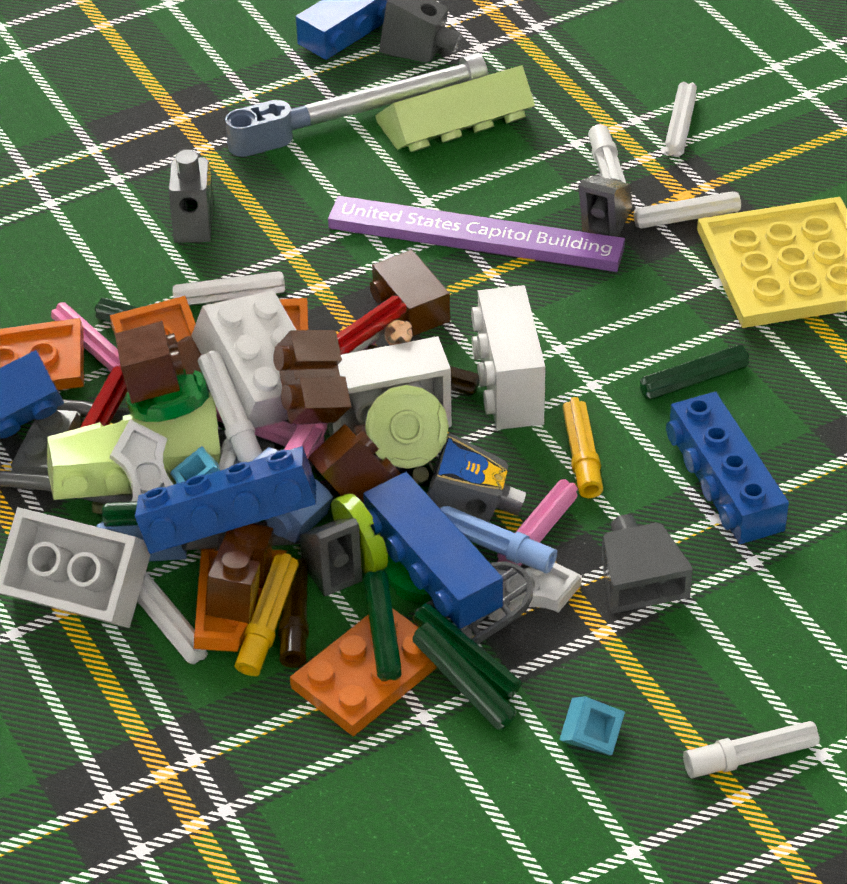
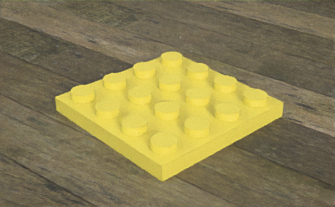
(781, 260)

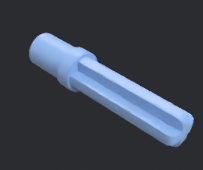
(515, 546)

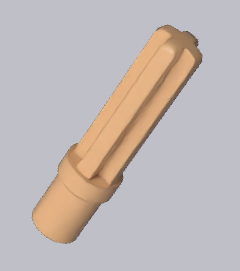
(398, 332)

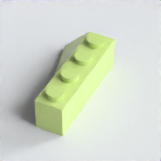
(457, 108)
(81, 459)

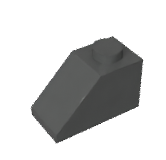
(604, 205)
(333, 555)

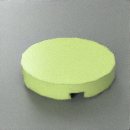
(407, 426)

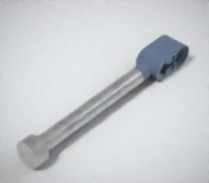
(271, 122)

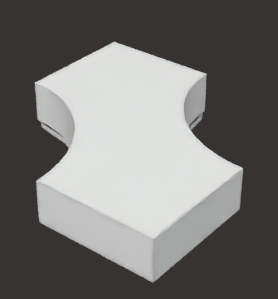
(141, 458)
(549, 589)

